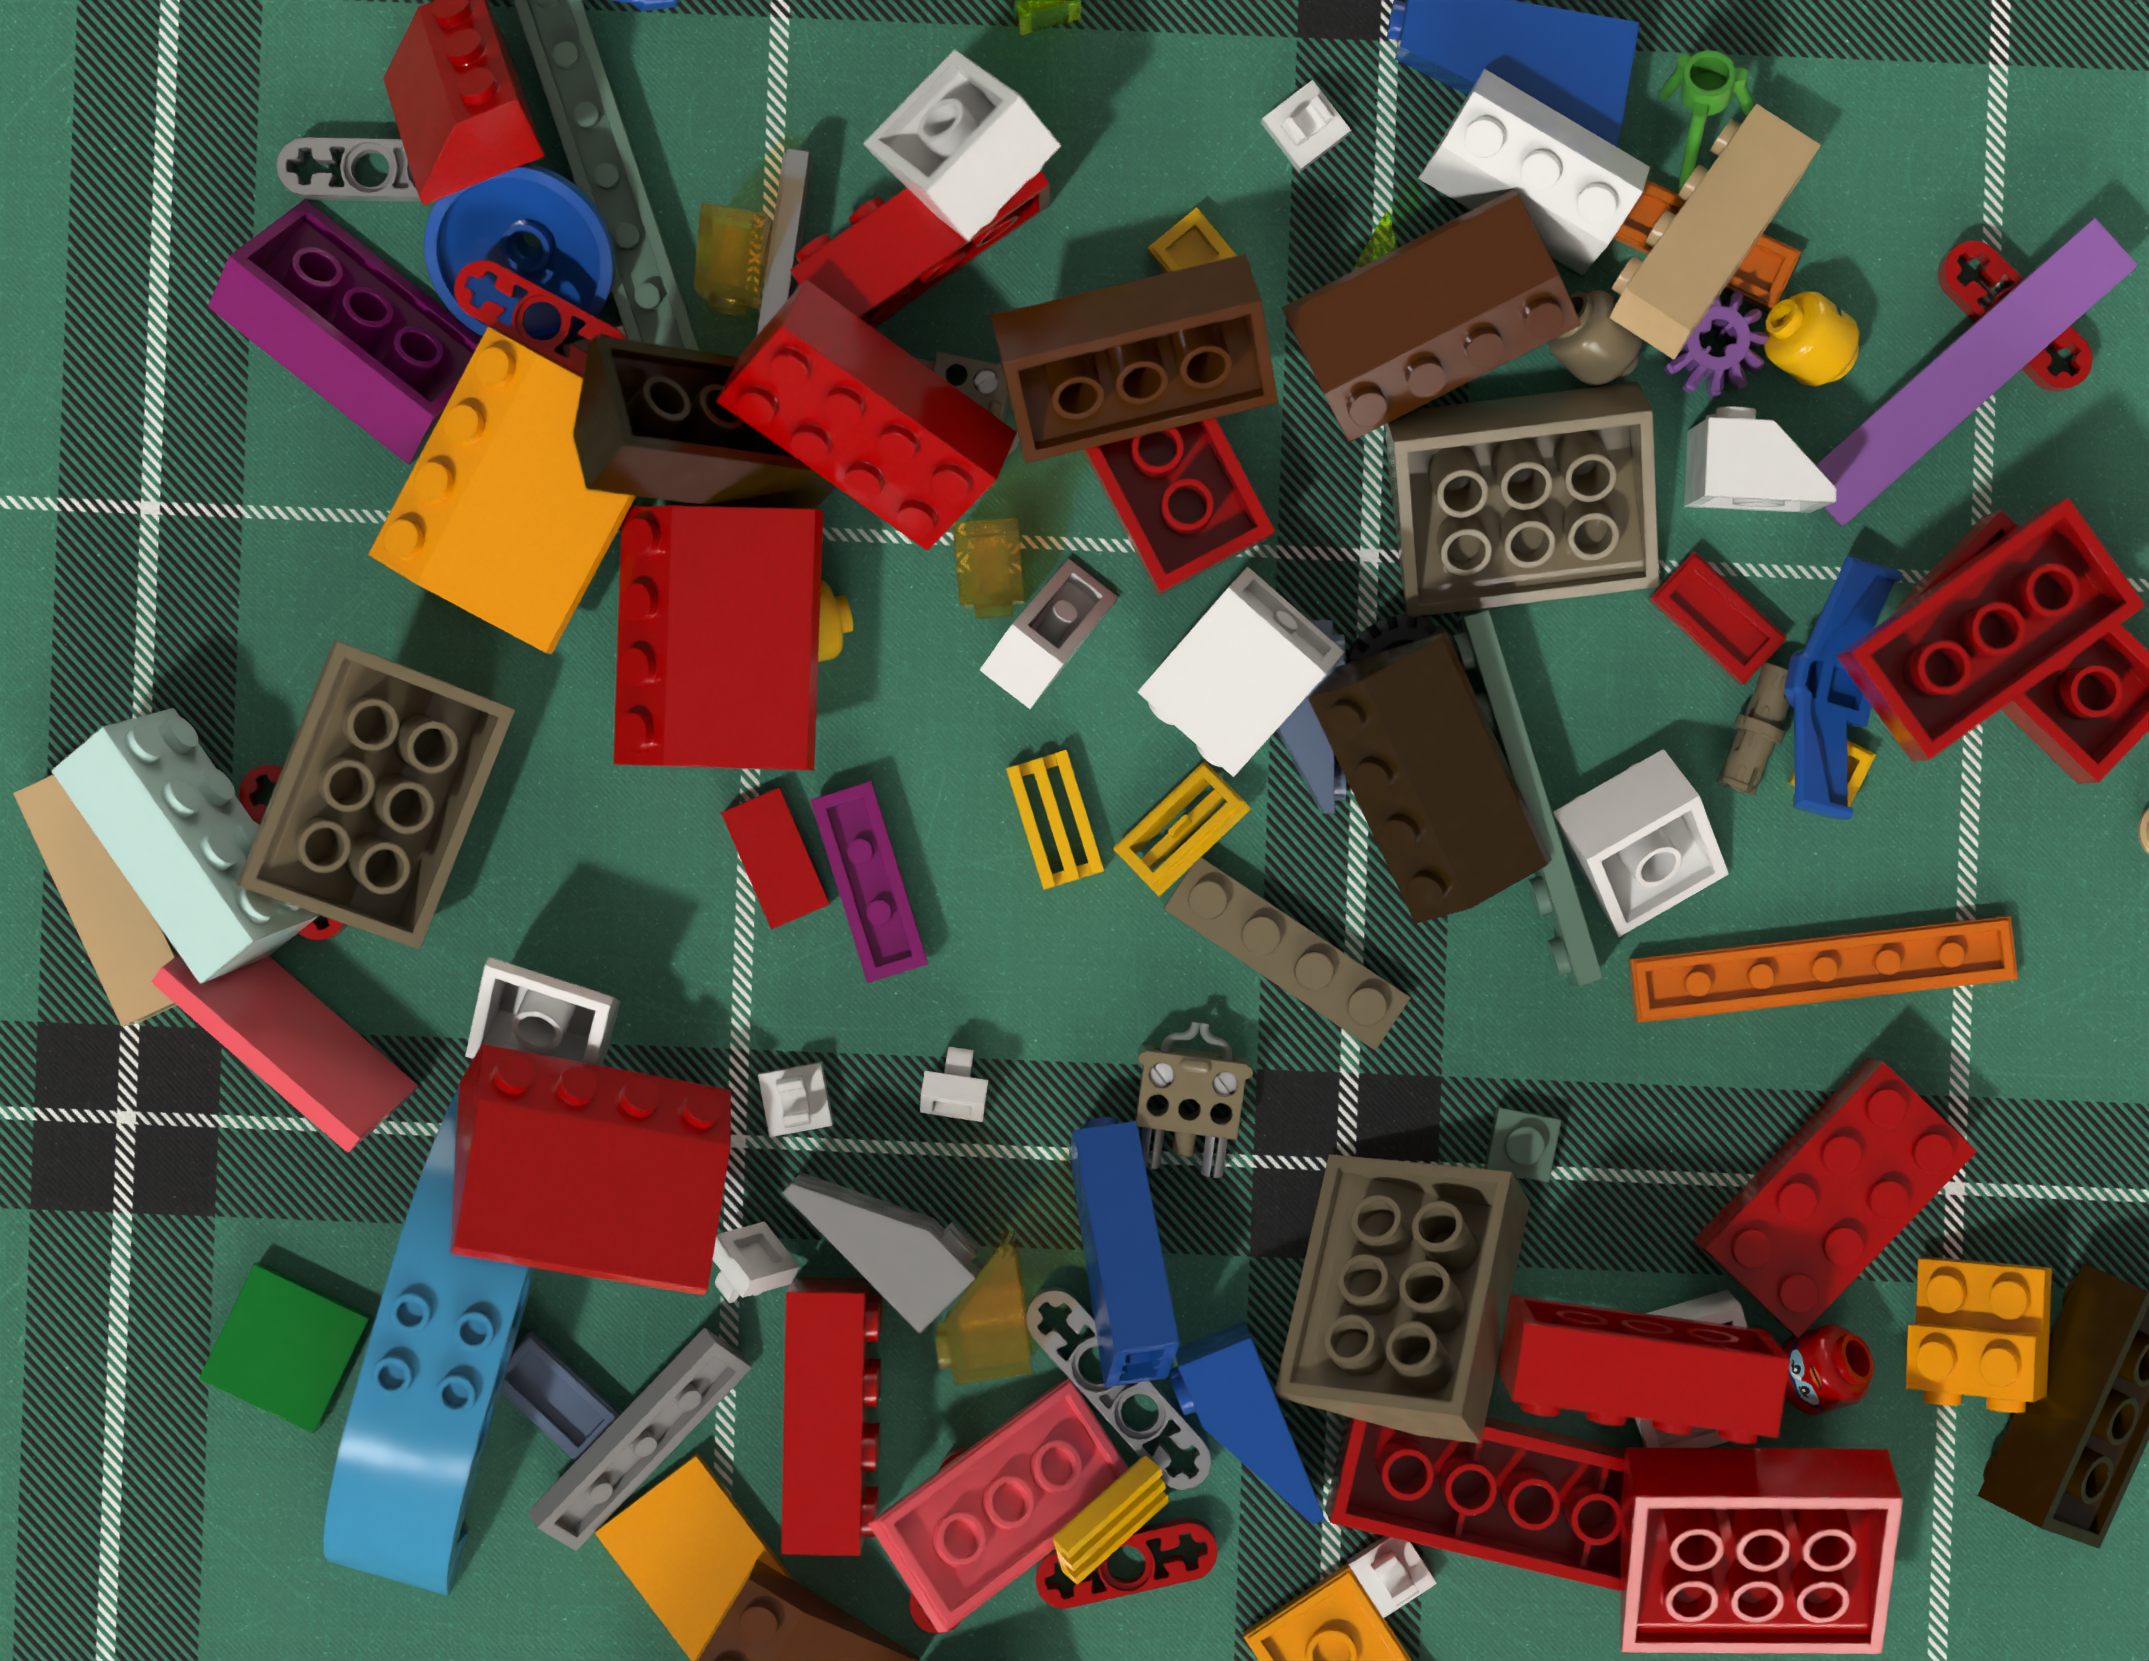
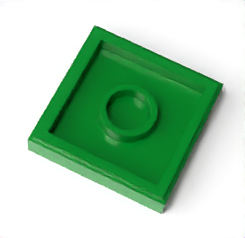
(285, 1347)

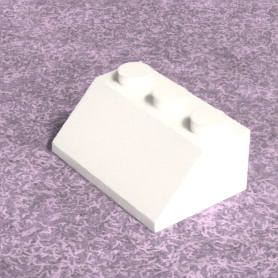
(1564, 174)

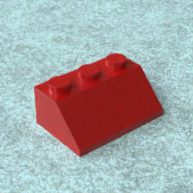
(458, 99)

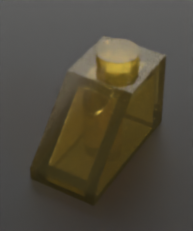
(731, 258)
(989, 567)

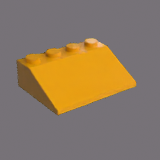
(501, 499)

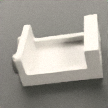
(1240, 672)

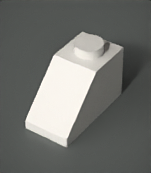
(1048, 633)

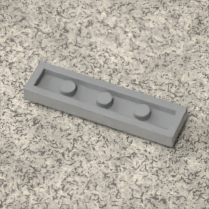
(639, 1439)

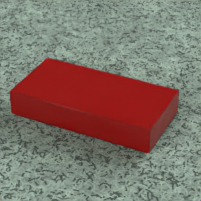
(1717, 618)
(776, 858)

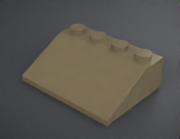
(1524, 499)
(376, 795)
(1405, 1295)

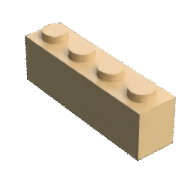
(1713, 231)
(105, 909)

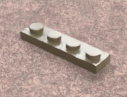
(1286, 953)

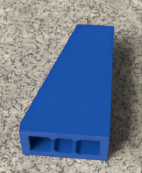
(1553, 54)
(1122, 1253)

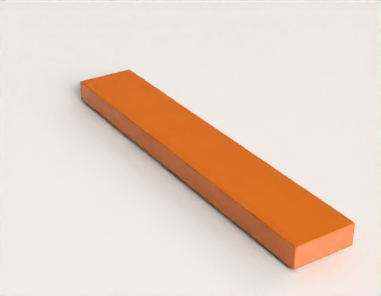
(1823, 969)

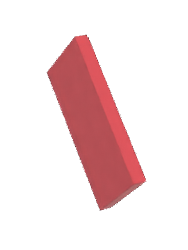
(293, 1045)
(998, 1504)

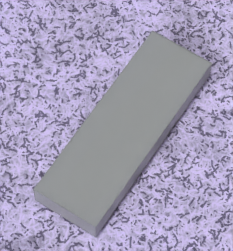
(786, 232)

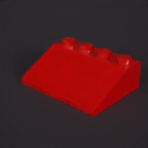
(718, 637)
(589, 1169)
(1757, 1550)

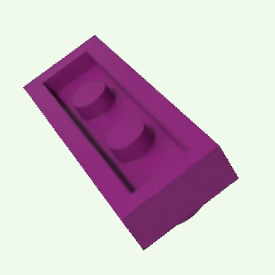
(869, 881)

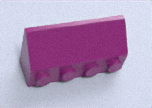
(347, 326)

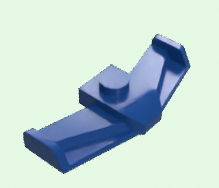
(1825, 693)

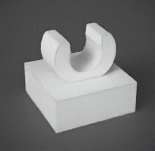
(1305, 126)
(954, 1091)
(795, 1099)
(751, 1262)
(1391, 1573)

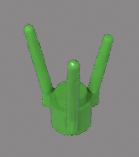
(1706, 89)

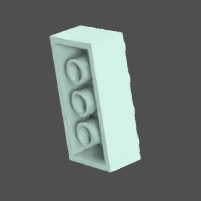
(178, 840)

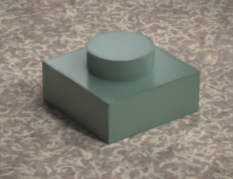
(1522, 1143)

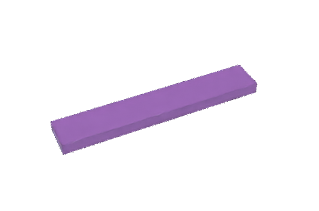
(1973, 368)

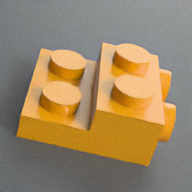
(1980, 1333)

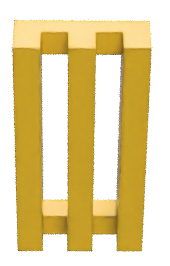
(1038, 768)
(1197, 844)
(1110, 1519)

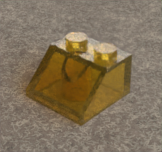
(987, 1322)

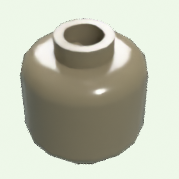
(1598, 347)

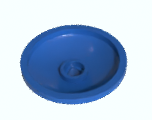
(488, 225)

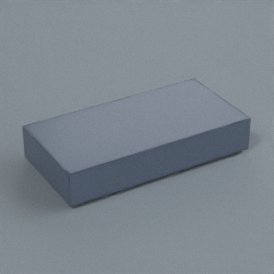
(556, 1396)

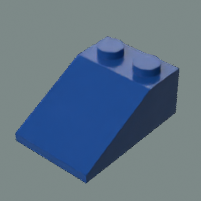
(1237, 1406)

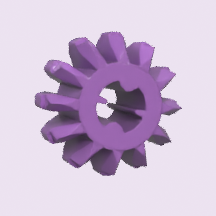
(1730, 360)

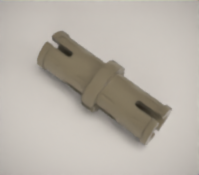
(1757, 732)

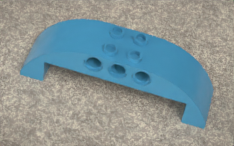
(424, 1394)

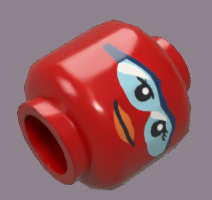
(1827, 1369)

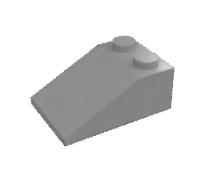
(896, 1249)

